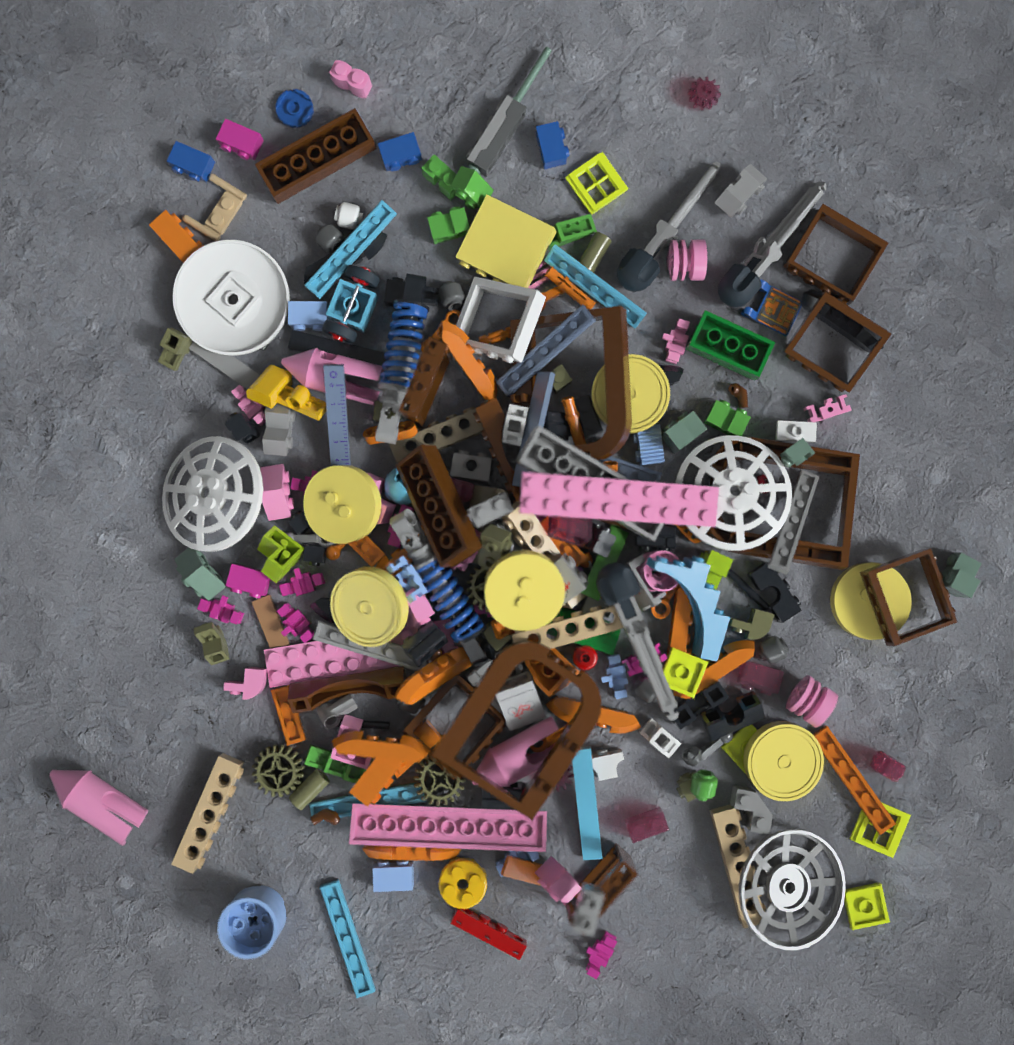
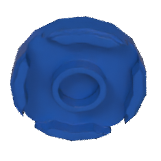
(294, 108)

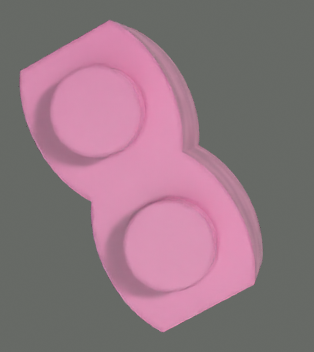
(350, 79)

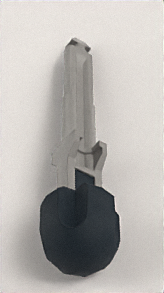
(639, 266)
(743, 280)
(618, 587)

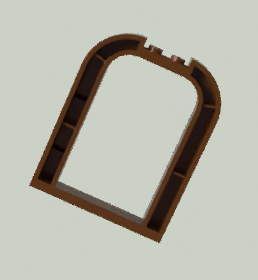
(616, 377)
(822, 461)
(562, 752)

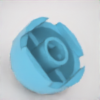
(395, 488)

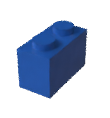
(551, 145)
(400, 152)
(191, 162)

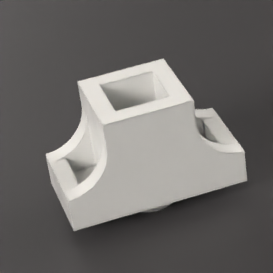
(514, 424)
(794, 431)
(659, 738)
(606, 763)

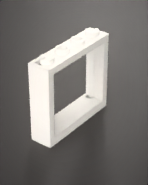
(526, 325)

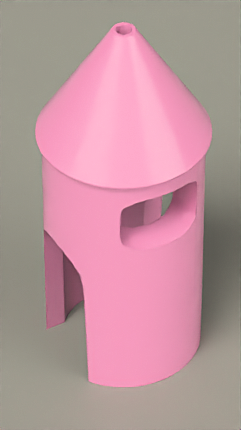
(309, 371)
(509, 759)
(92, 798)

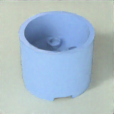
(241, 933)

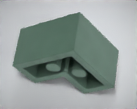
(683, 432)
(199, 574)
(960, 575)

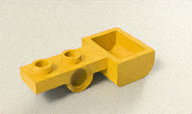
(275, 387)

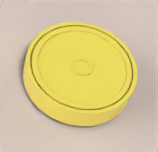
(648, 393)
(342, 504)
(524, 590)
(369, 606)
(853, 607)
(783, 761)

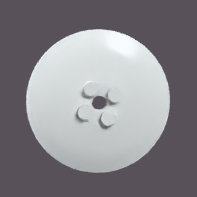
(213, 276)

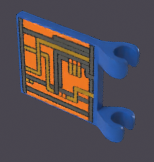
(776, 310)

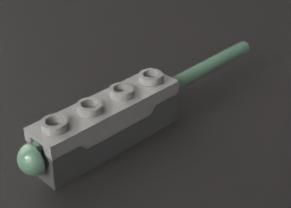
(502, 125)

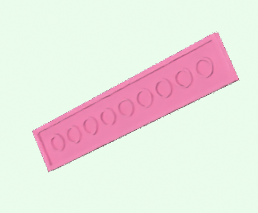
(618, 499)
(321, 660)
(447, 828)

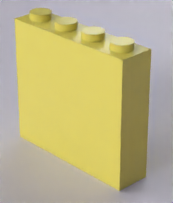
(505, 243)

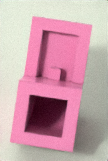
(254, 683)

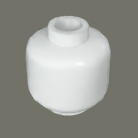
(348, 215)

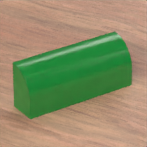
(604, 642)

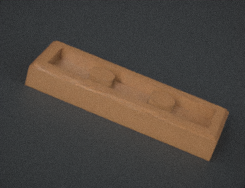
(270, 622)

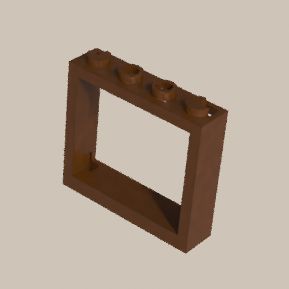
(850, 229)
(824, 374)
(426, 381)
(881, 608)
(484, 742)
(609, 878)

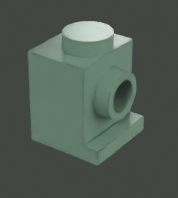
(797, 453)

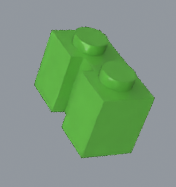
(438, 172)
(471, 187)
(448, 225)
(727, 419)

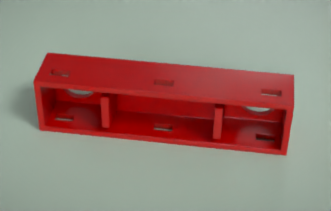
(498, 934)

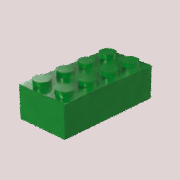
(730, 345)

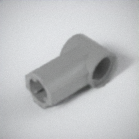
(331, 713)

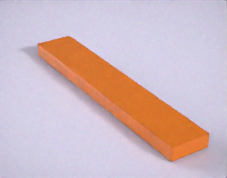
(854, 780)

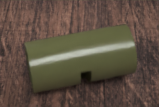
(595, 251)
(309, 789)

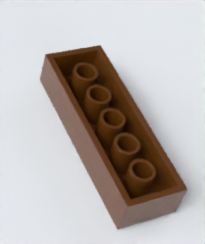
(316, 156)
(438, 506)

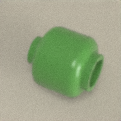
(703, 785)

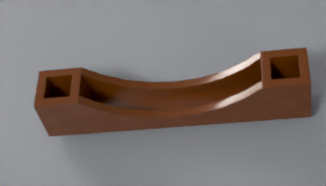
(492, 419)
(310, 694)

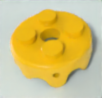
(460, 869)

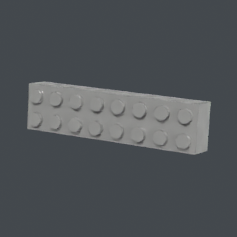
(551, 455)

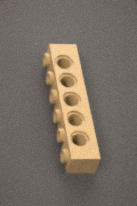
(541, 544)
(581, 632)
(720, 818)
(184, 857)

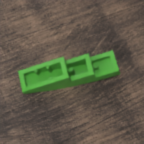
(573, 230)
(621, 536)
(320, 759)

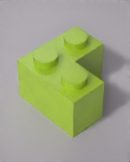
(281, 553)
(718, 564)

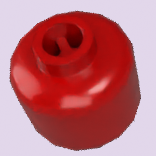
(577, 657)

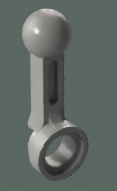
(309, 538)

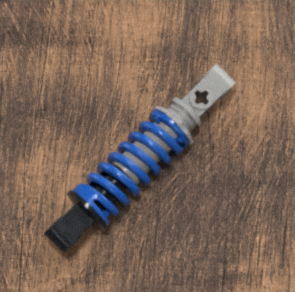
(400, 354)
(442, 586)

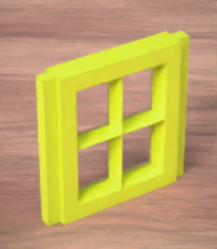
(610, 173)
(896, 833)

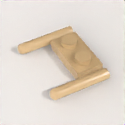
(222, 213)

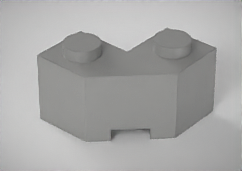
(735, 196)
(278, 431)
(758, 815)

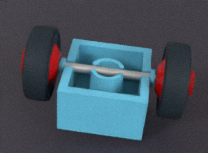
(351, 305)

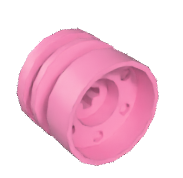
(687, 260)
(659, 580)
(811, 701)

